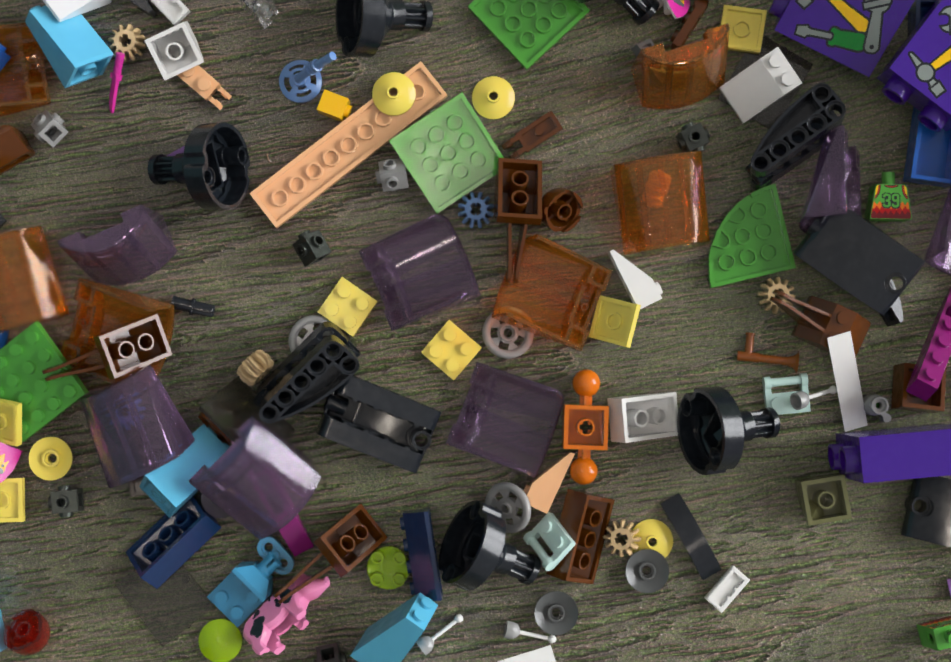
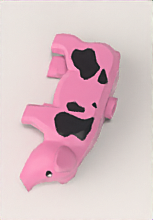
(275, 619)

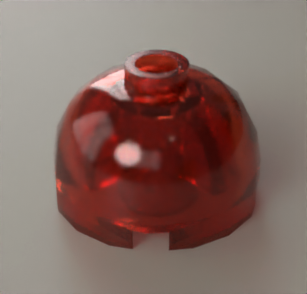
(27, 633)

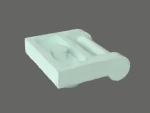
(781, 401)
(554, 536)

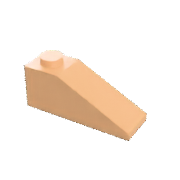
(546, 485)

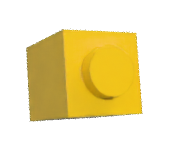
(334, 106)

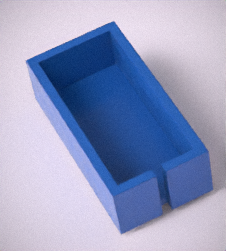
(928, 155)

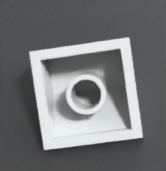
(175, 50)

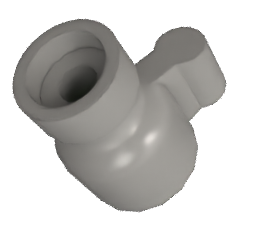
(877, 406)

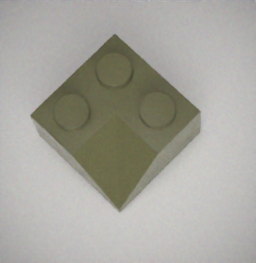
(824, 498)

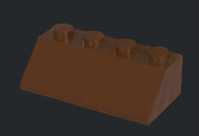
(585, 520)

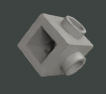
(49, 127)
(392, 175)

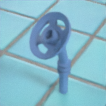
(303, 78)

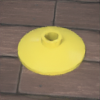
(396, 104)
(493, 108)
(40, 458)
(654, 529)

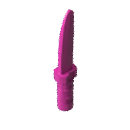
(116, 77)

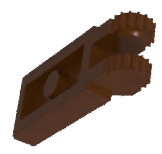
(690, 21)
(534, 134)

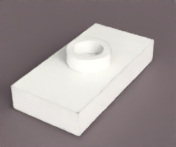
(173, 10)
(727, 588)

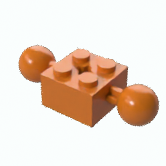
(583, 469)

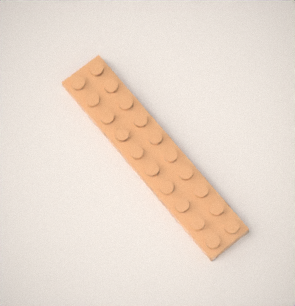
(342, 150)

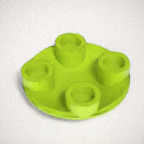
(387, 568)
(220, 640)

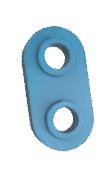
(279, 551)

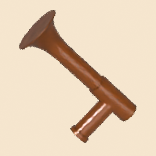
(749, 356)

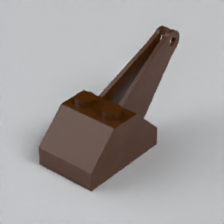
(518, 202)
(822, 320)
(122, 349)
(343, 546)

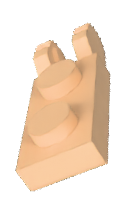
(204, 84)

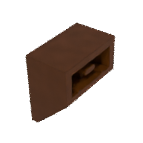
(13, 148)

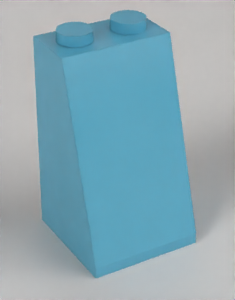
(69, 46)
(170, 483)
(396, 632)

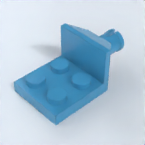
(245, 589)

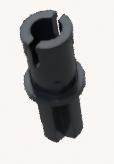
(193, 306)

